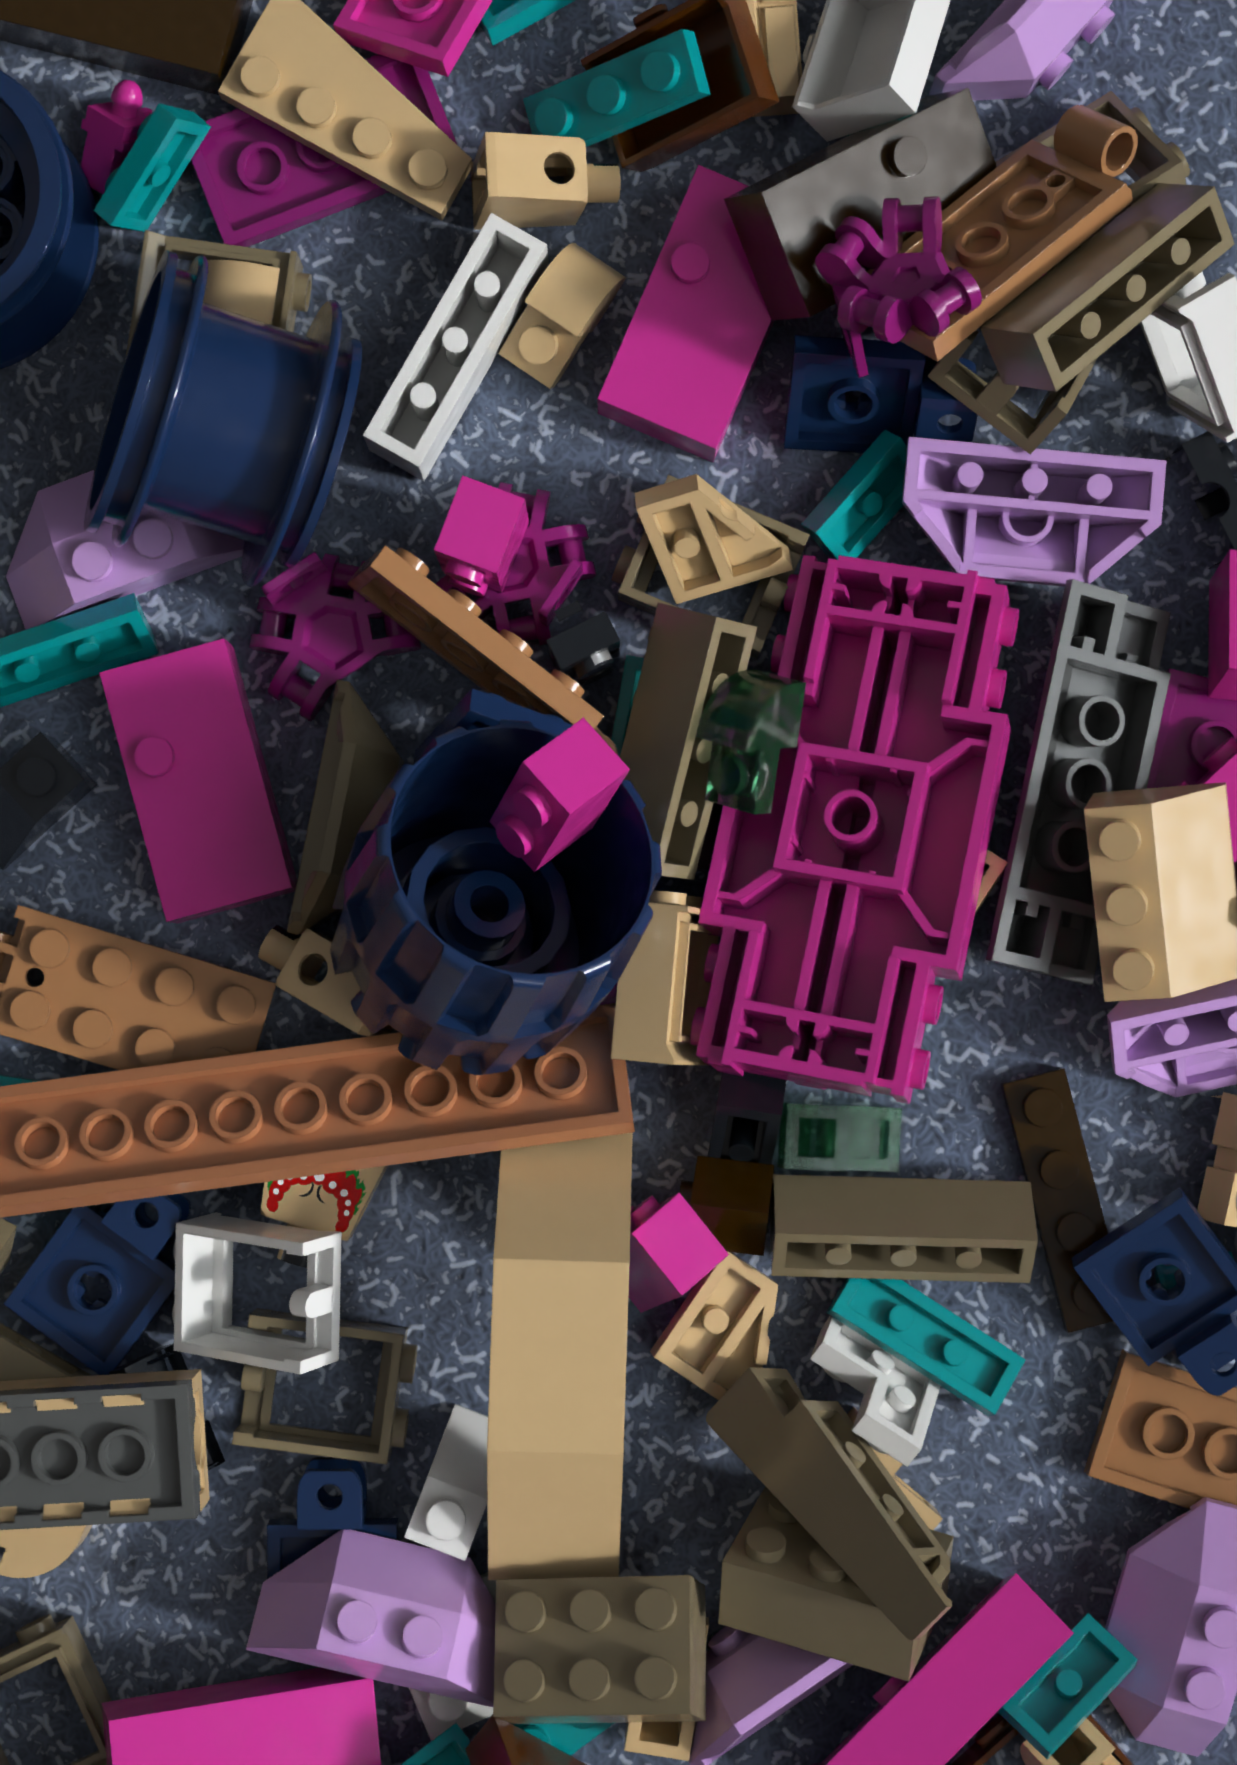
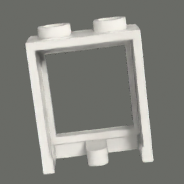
(1197, 352)
(206, 1289)

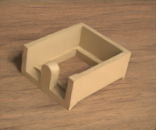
(663, 985)

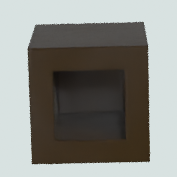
(732, 1201)

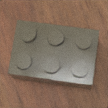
(794, 1593)
(600, 1650)

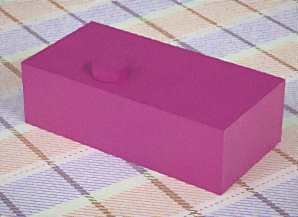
(691, 330)
(199, 781)
(958, 1682)
(264, 1720)

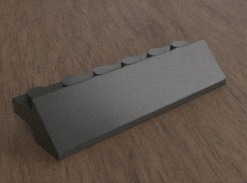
(1089, 738)

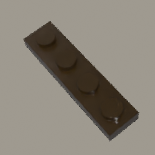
(1061, 1186)

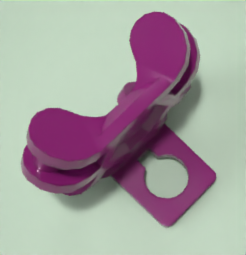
(903, 286)
(532, 575)
(328, 630)

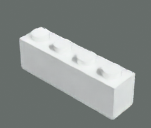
(457, 347)

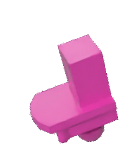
(111, 132)

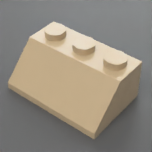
(1163, 890)

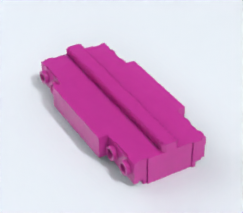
(873, 835)

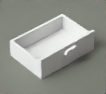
(867, 63)

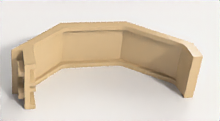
(559, 1359)

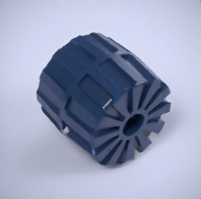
(466, 938)

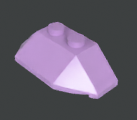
(1022, 47)
(1030, 514)
(71, 569)
(1178, 1041)
(382, 1616)
(1181, 1624)
(750, 1686)

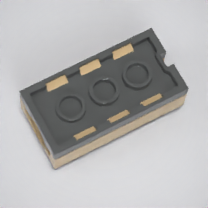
(102, 1449)

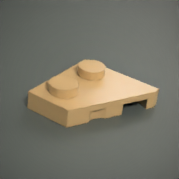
(706, 539)
(720, 1327)

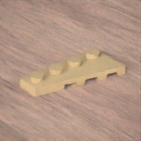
(332, 100)

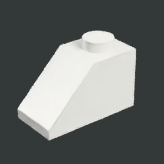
(454, 1488)

